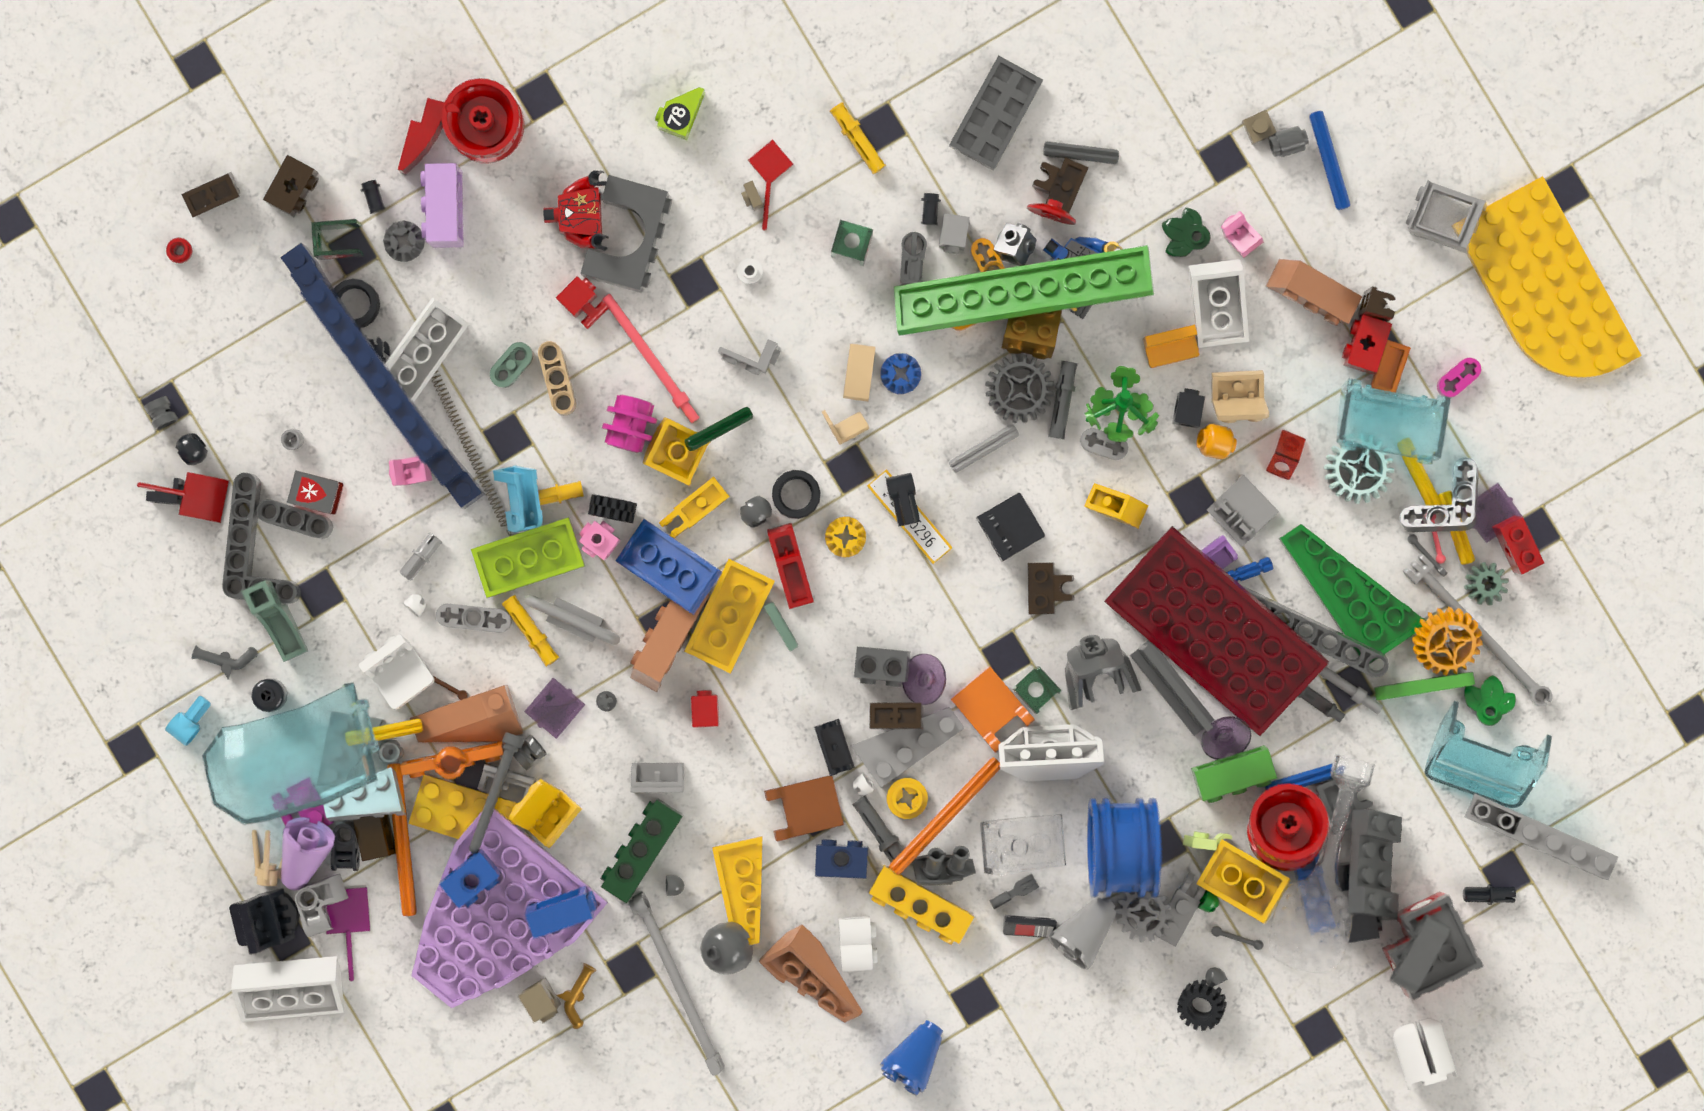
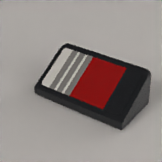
(1028, 926)

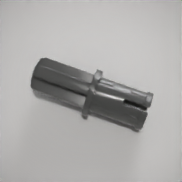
(606, 701)

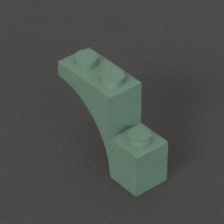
(276, 619)

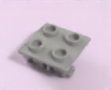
(1242, 510)

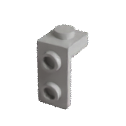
(769, 356)

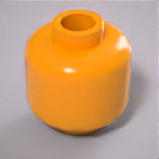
(1216, 441)

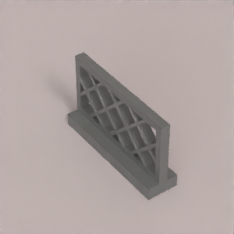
(1172, 688)

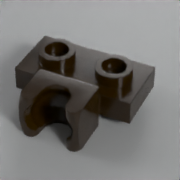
(1062, 182)
(1046, 588)

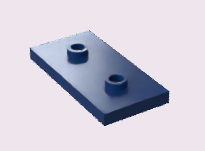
(668, 566)

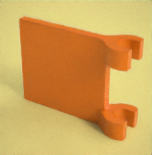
(990, 706)

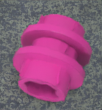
(629, 423)

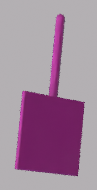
(348, 917)

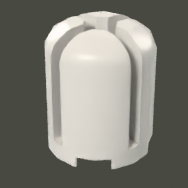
(1415, 1065)

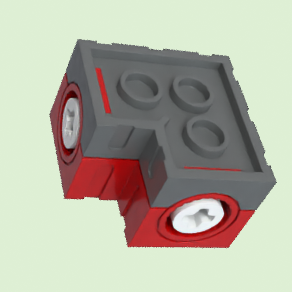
(1457, 953)

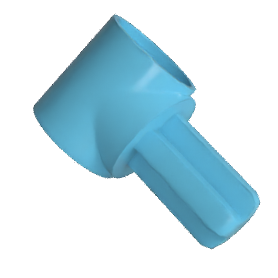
(185, 725)

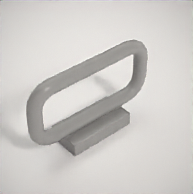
(573, 619)

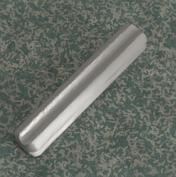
(983, 448)

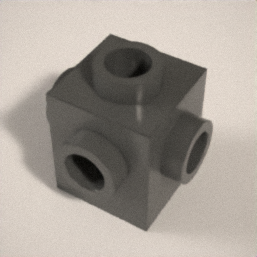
(1015, 244)

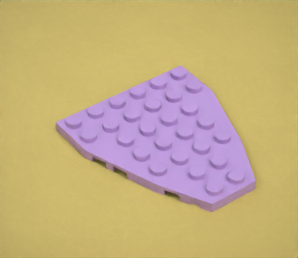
(490, 941)

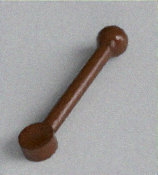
(461, 694)

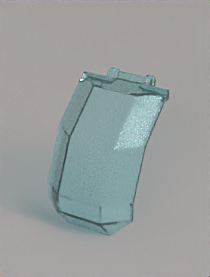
(292, 758)

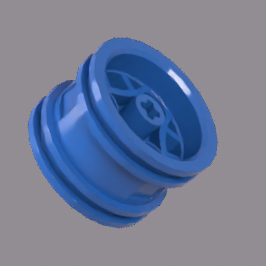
(1123, 847)

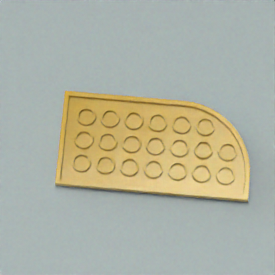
(1548, 286)

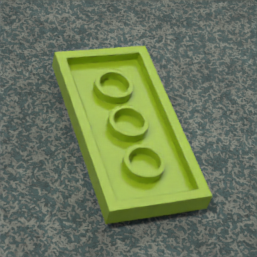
(527, 557)

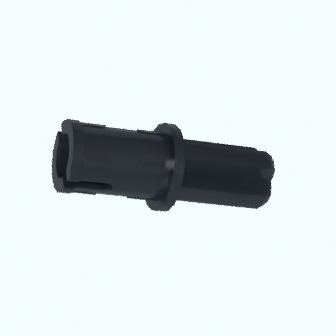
(1489, 894)

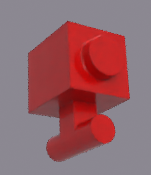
(578, 298)

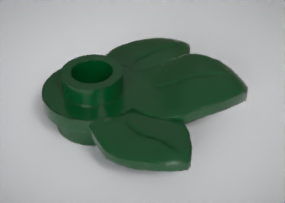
(1182, 232)

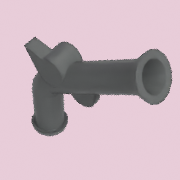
(224, 660)

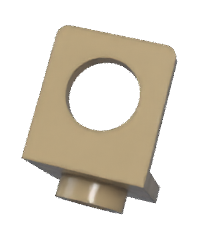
(847, 428)

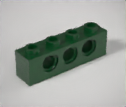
(625, 887)

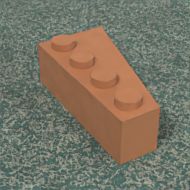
(663, 644)

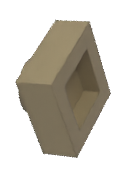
(1259, 127)
(751, 196)

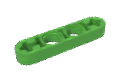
(1424, 685)

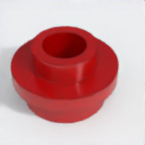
(171, 250)

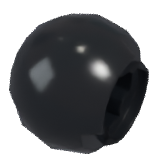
(191, 449)

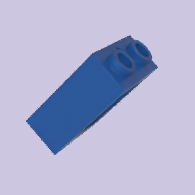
(560, 911)

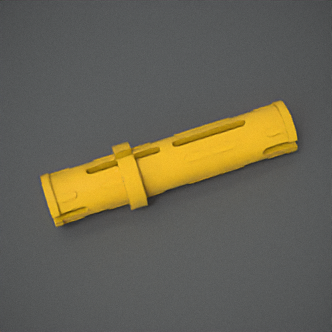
(858, 139)
(527, 626)

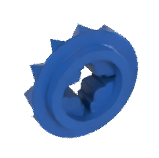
(888, 372)

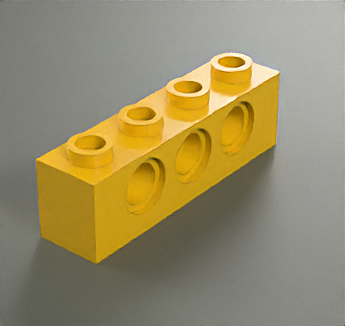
(959, 918)

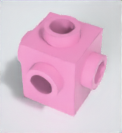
(607, 544)

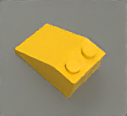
(1243, 881)

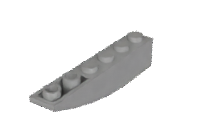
(1541, 837)

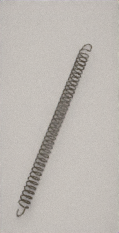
(445, 399)

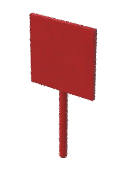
(201, 497)

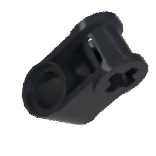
(345, 849)

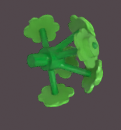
(1133, 403)

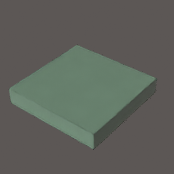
(781, 626)

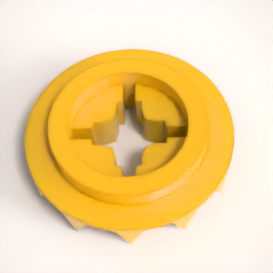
(853, 546)
(912, 787)

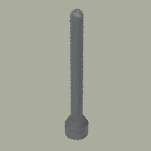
(511, 746)

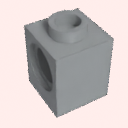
(954, 233)

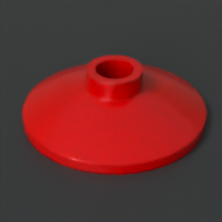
(1053, 211)

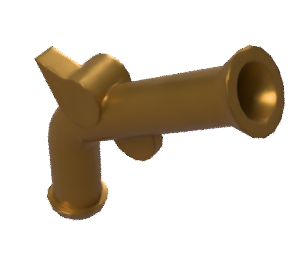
(576, 994)

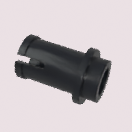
(373, 196)
(930, 208)

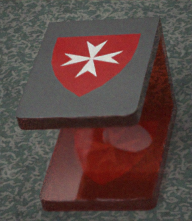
(315, 492)

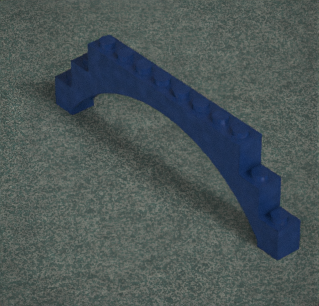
(378, 378)

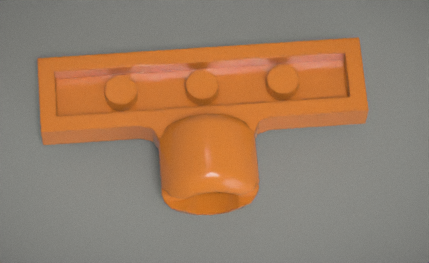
(452, 760)

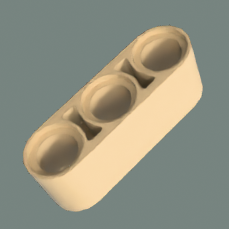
(557, 365)

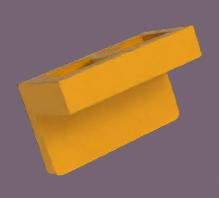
(1171, 346)

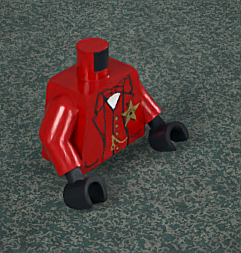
(580, 212)

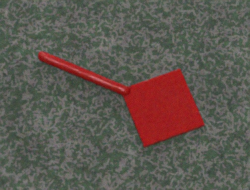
(770, 164)

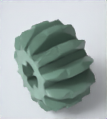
(1494, 579)

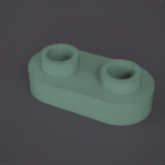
(510, 364)

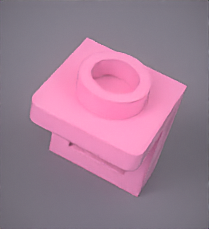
(1241, 234)
(408, 471)

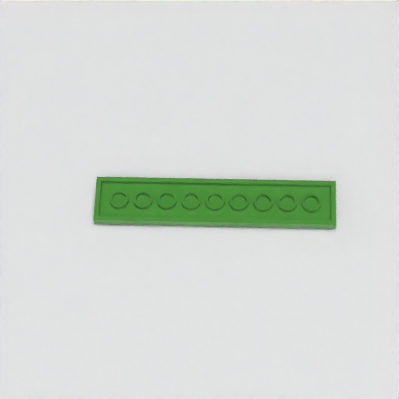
(1023, 290)

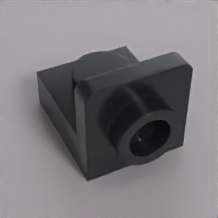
(166, 498)

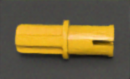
(560, 493)

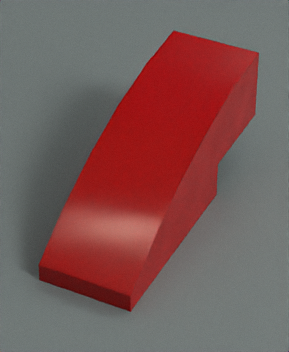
(421, 136)
(790, 565)

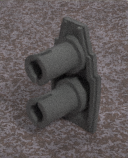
(941, 868)

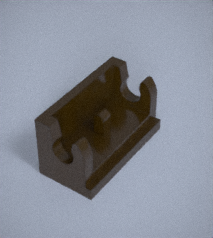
(211, 194)
(1374, 303)
(896, 716)
(374, 837)

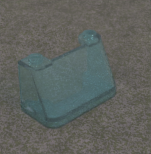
(1392, 422)

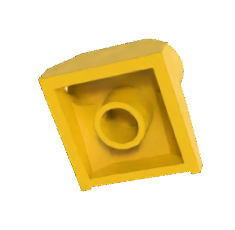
(669, 453)

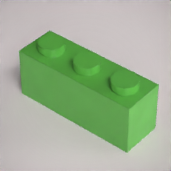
(1234, 774)

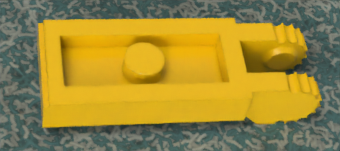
(696, 506)

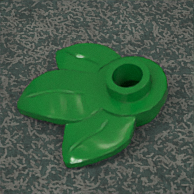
(1489, 697)

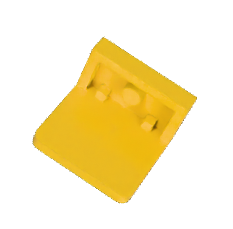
(545, 812)

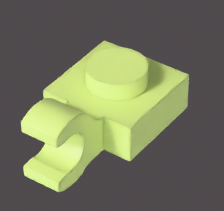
(1202, 841)

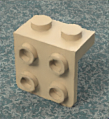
(1239, 396)

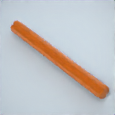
(942, 819)
(403, 853)

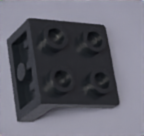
(1010, 526)

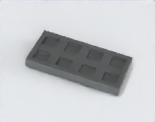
(996, 113)

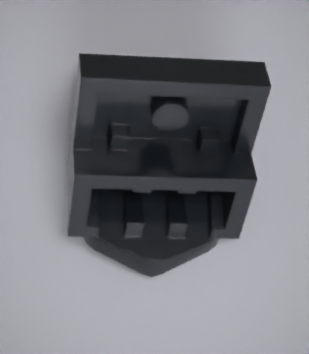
(265, 920)

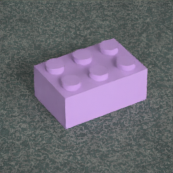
(442, 205)

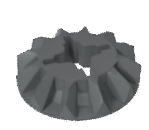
(405, 253)

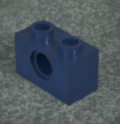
(826, 866)

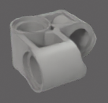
(315, 916)

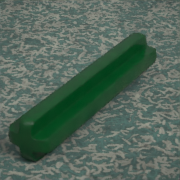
(718, 429)

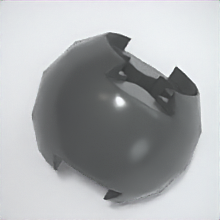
(755, 511)

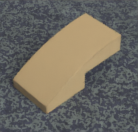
(859, 372)

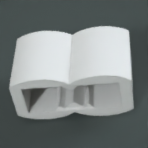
(856, 943)

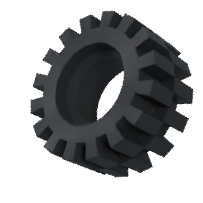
(612, 508)
(1206, 992)

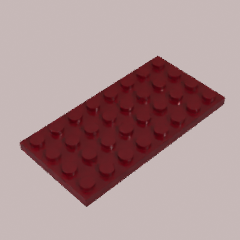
(1216, 631)

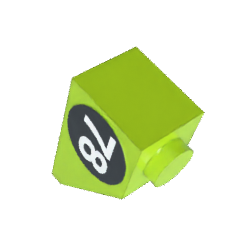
(680, 113)

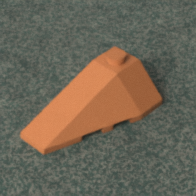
(473, 719)
(805, 964)

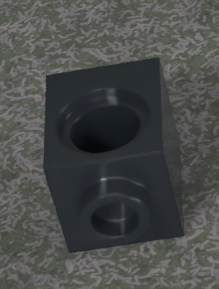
(1188, 408)

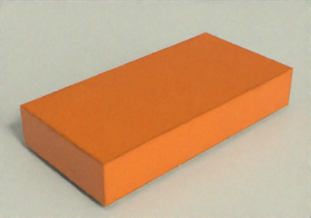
(1391, 367)

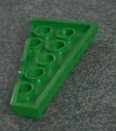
(1349, 595)

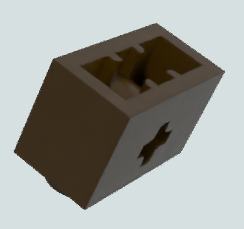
(292, 173)

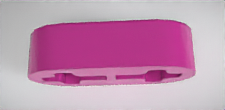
(1455, 373)

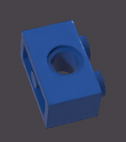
(478, 865)

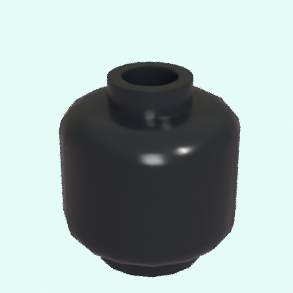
(277, 692)

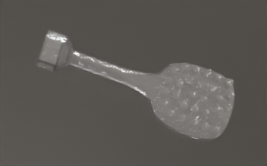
(1312, 914)

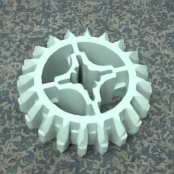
(1350, 489)

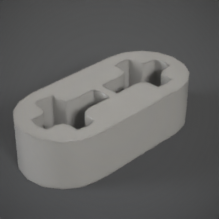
(1101, 449)

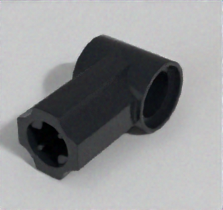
(902, 492)

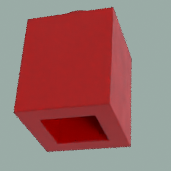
(705, 709)

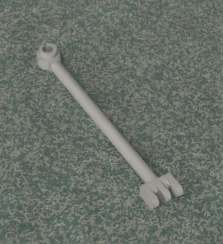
(1487, 640)
(641, 905)

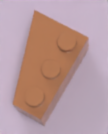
(1314, 291)

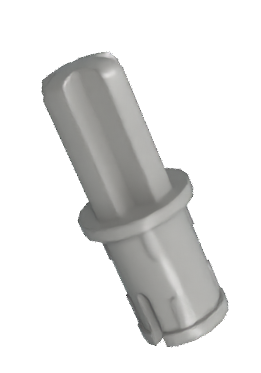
(420, 556)

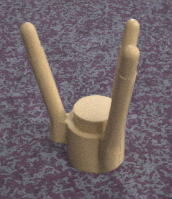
(266, 872)

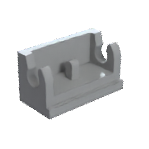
(657, 777)
(514, 786)

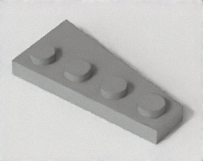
(899, 749)

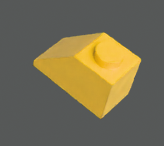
(1116, 505)

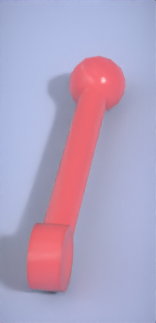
(1440, 558)

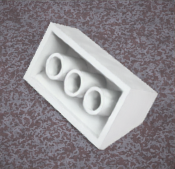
(425, 347)
(288, 989)

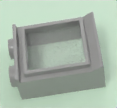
(1445, 216)

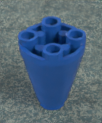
(914, 1058)

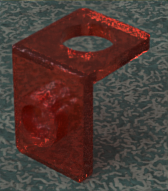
(1287, 451)

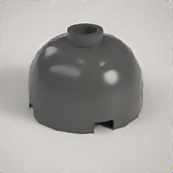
(726, 948)

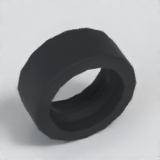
(374, 300)
(800, 475)

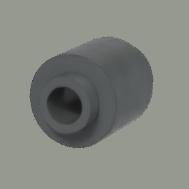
(1288, 142)

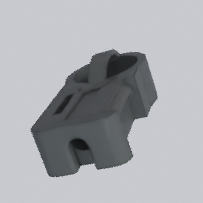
(911, 263)

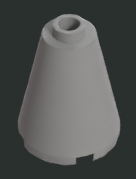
(1084, 932)

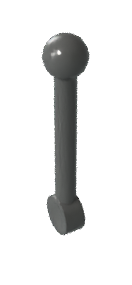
(1413, 539)
(1217, 931)

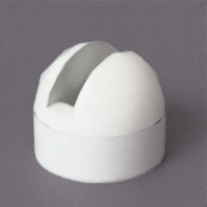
(415, 604)
(864, 784)

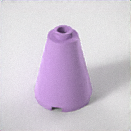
(303, 851)

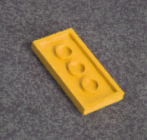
(729, 616)
(450, 806)

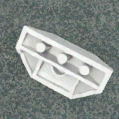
(1050, 753)

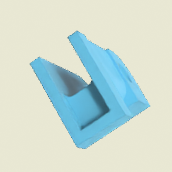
(523, 497)

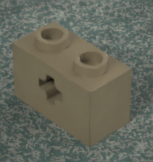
(540, 1001)

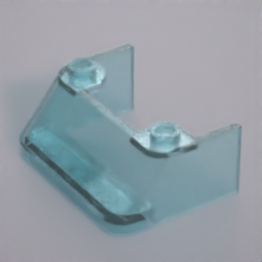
(1483, 769)

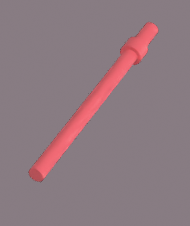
(680, 398)

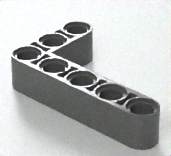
(247, 547)

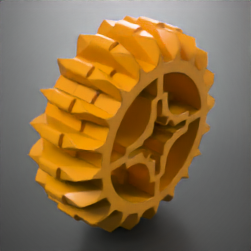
(1427, 642)

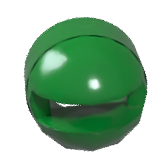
(1208, 902)

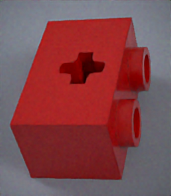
(1377, 334)
(1518, 544)

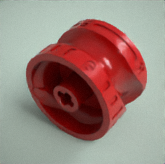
(478, 101)
(1295, 809)

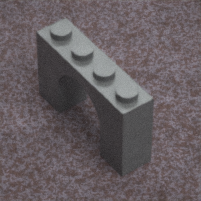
(630, 270)

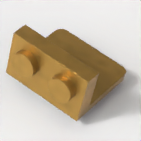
(1032, 334)

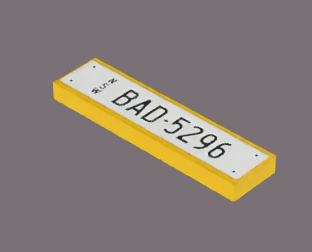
(922, 533)

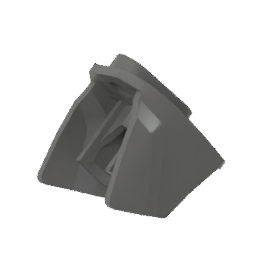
(1094, 658)

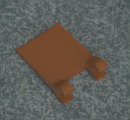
(807, 807)

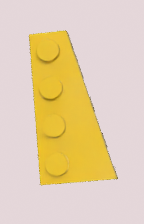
(740, 882)

